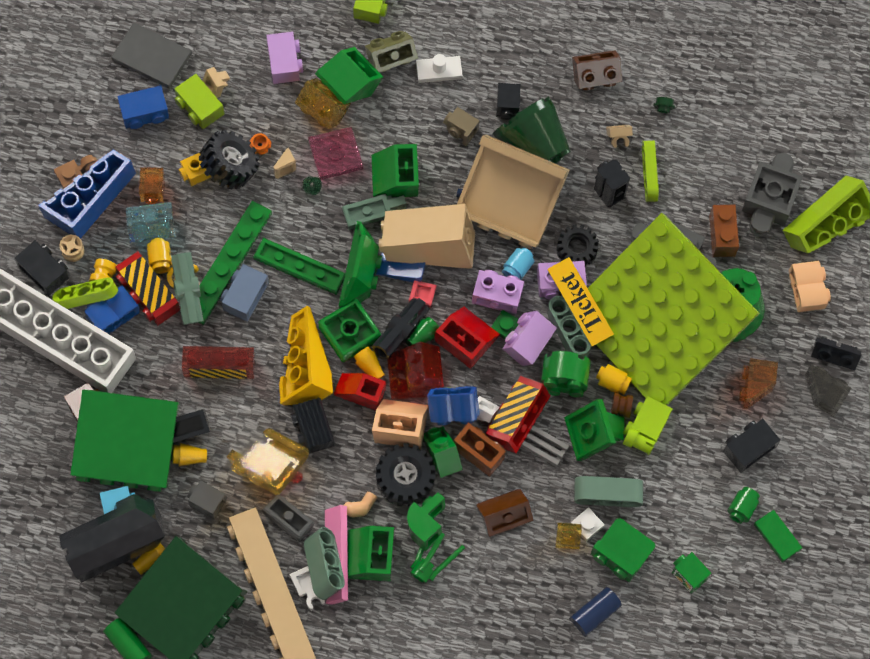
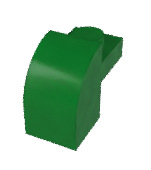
(421, 521)

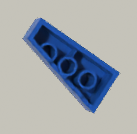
(89, 194)

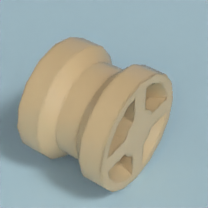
(70, 243)

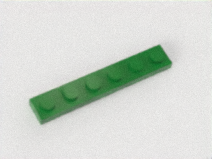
(232, 256)

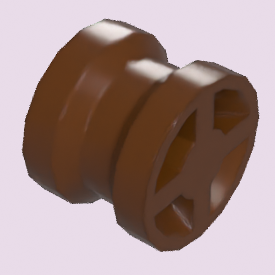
(622, 405)

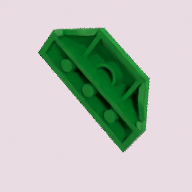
(361, 267)

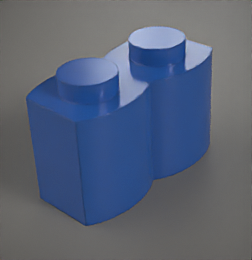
(112, 313)
(453, 405)

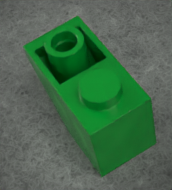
(442, 451)

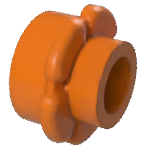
(263, 139)

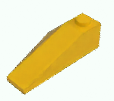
(307, 366)

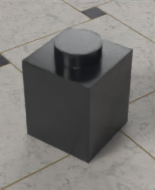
(508, 100)

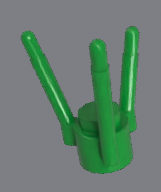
(423, 569)

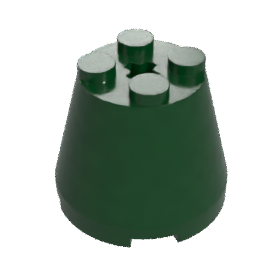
(536, 131)

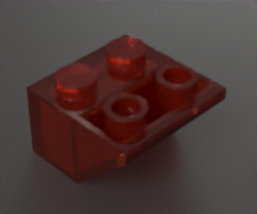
(415, 371)

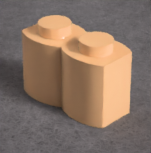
(809, 286)

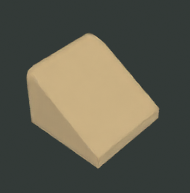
(285, 164)

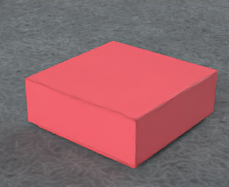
(423, 291)

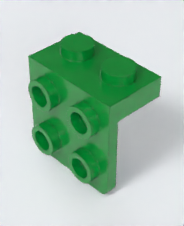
(623, 549)

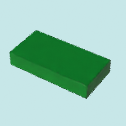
(778, 536)

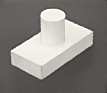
(439, 69)

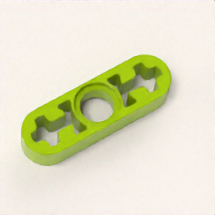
(650, 171)
(95, 292)

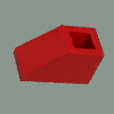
(361, 389)

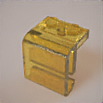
(270, 464)

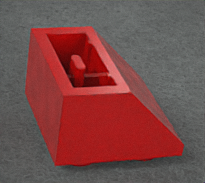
(465, 336)

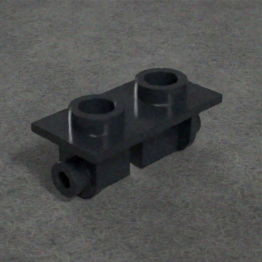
(843, 356)

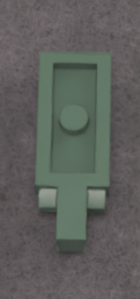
(371, 209)

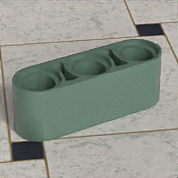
(566, 318)
(608, 491)
(324, 563)

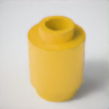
(159, 255)
(613, 379)

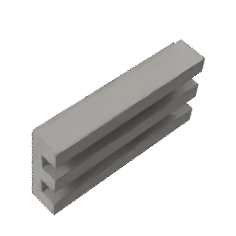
(549, 438)

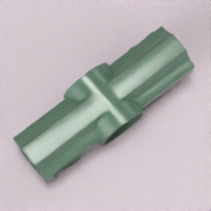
(186, 288)

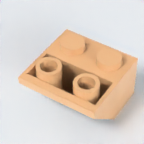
(400, 423)

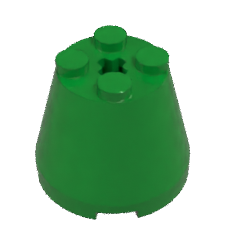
(749, 287)

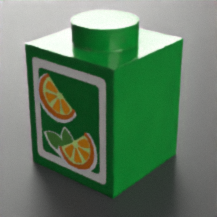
(690, 572)

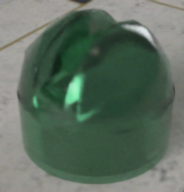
(313, 190)

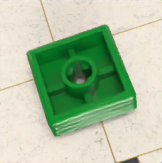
(352, 317)

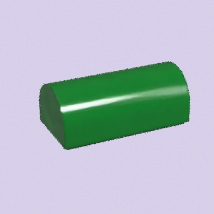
(126, 640)

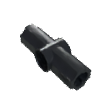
(400, 328)

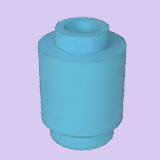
(518, 263)

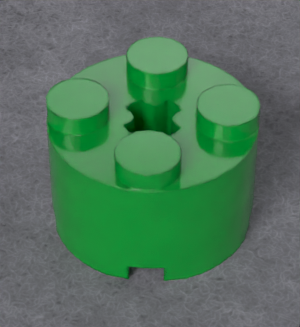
(565, 373)

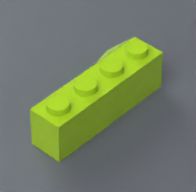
(830, 216)

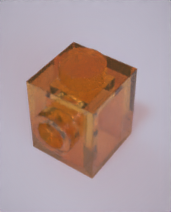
(151, 185)

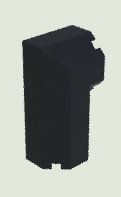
(113, 538)

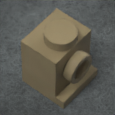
(461, 125)

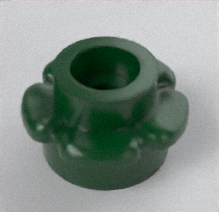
(664, 104)

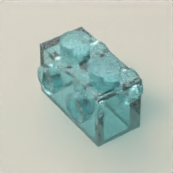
(150, 222)

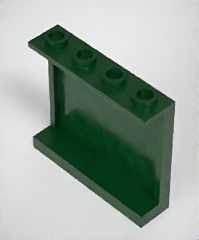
(181, 602)

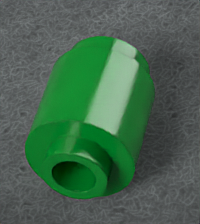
(743, 505)

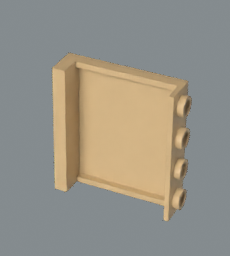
(512, 191)

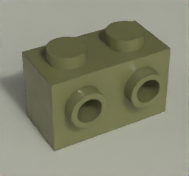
(391, 51)

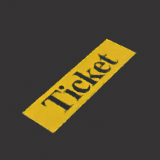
(580, 301)

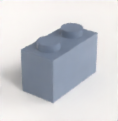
(244, 292)

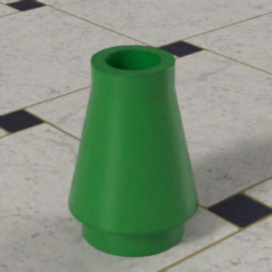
(423, 332)

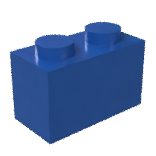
(143, 107)

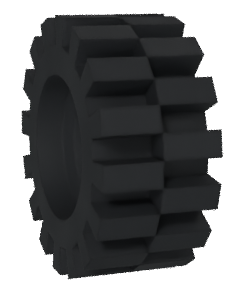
(577, 234)

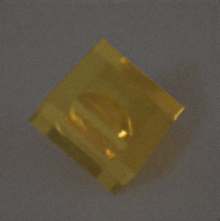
(568, 535)

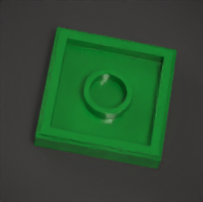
(589, 430)

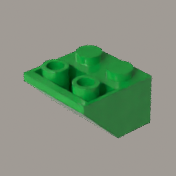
(349, 76)
(395, 171)
(370, 553)

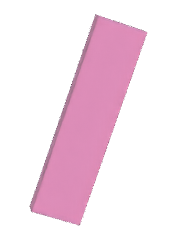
(337, 522)

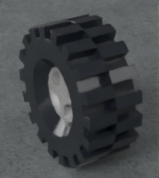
(229, 159)
(403, 463)

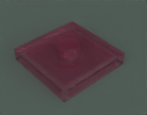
(335, 153)

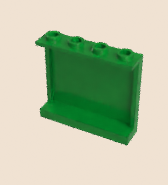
(124, 439)

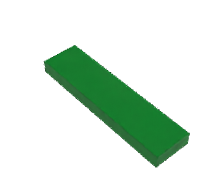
(299, 266)

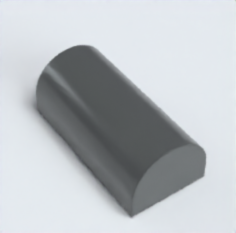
(288, 517)

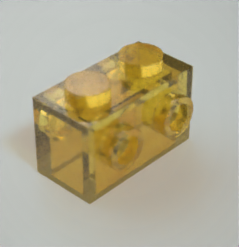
(321, 103)

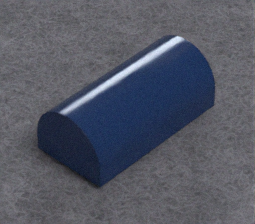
(596, 611)

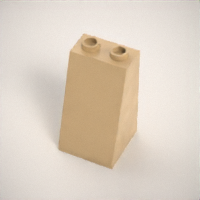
(429, 235)

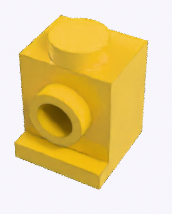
(193, 175)

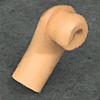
(361, 508)

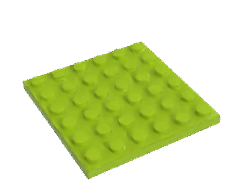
(667, 311)

